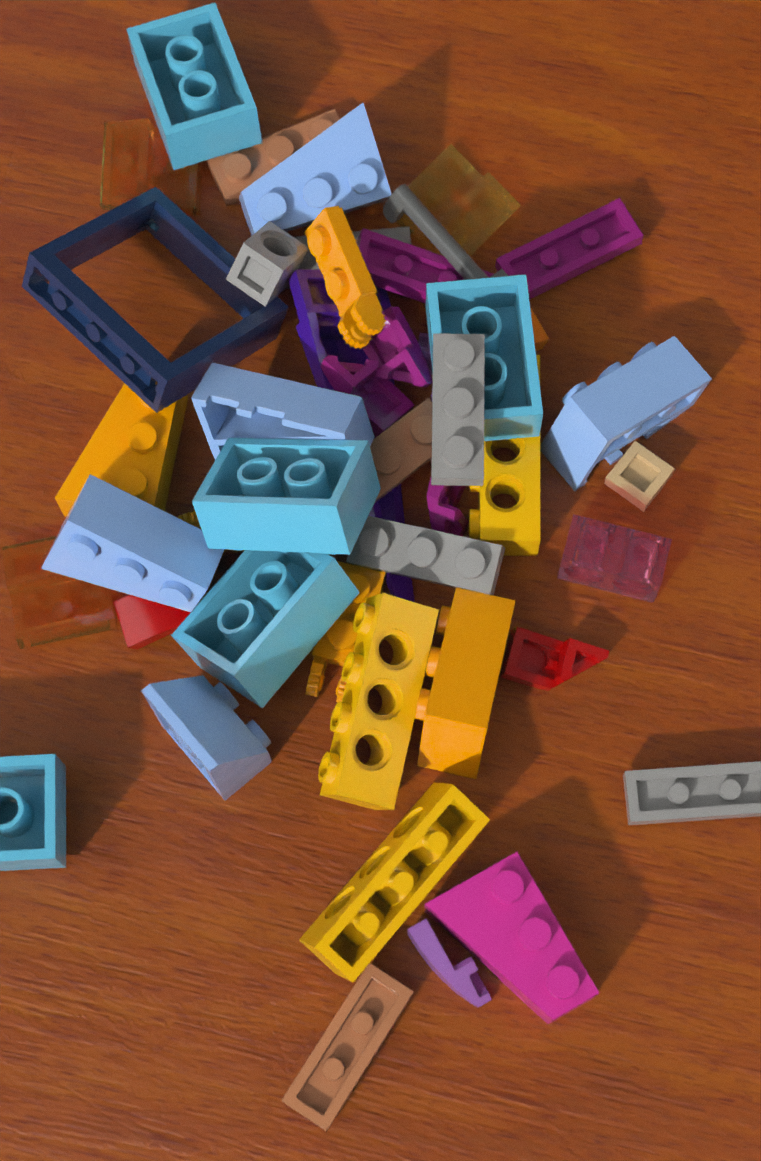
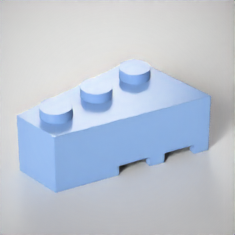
(622, 407)

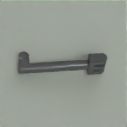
(406, 202)

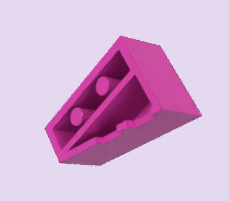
(516, 936)

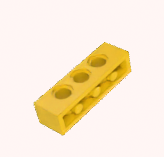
(516, 526)
(410, 632)
(394, 880)

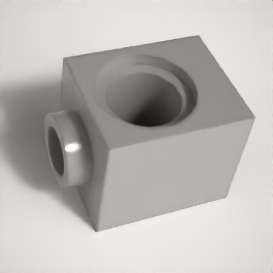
(266, 263)

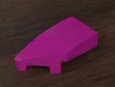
(398, 351)
(381, 398)
(443, 509)

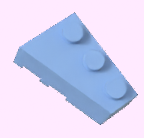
(329, 171)
(263, 406)
(132, 548)

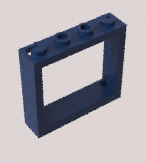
(115, 339)

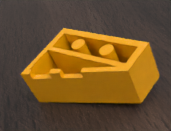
(130, 451)
(464, 681)

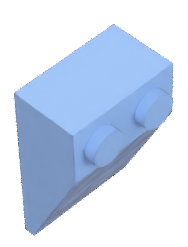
(210, 731)

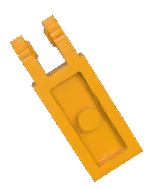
(345, 276)
(341, 637)

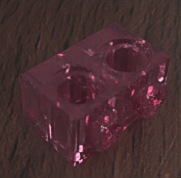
(614, 558)

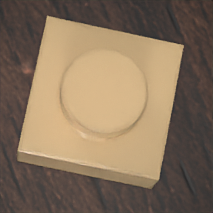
(639, 476)

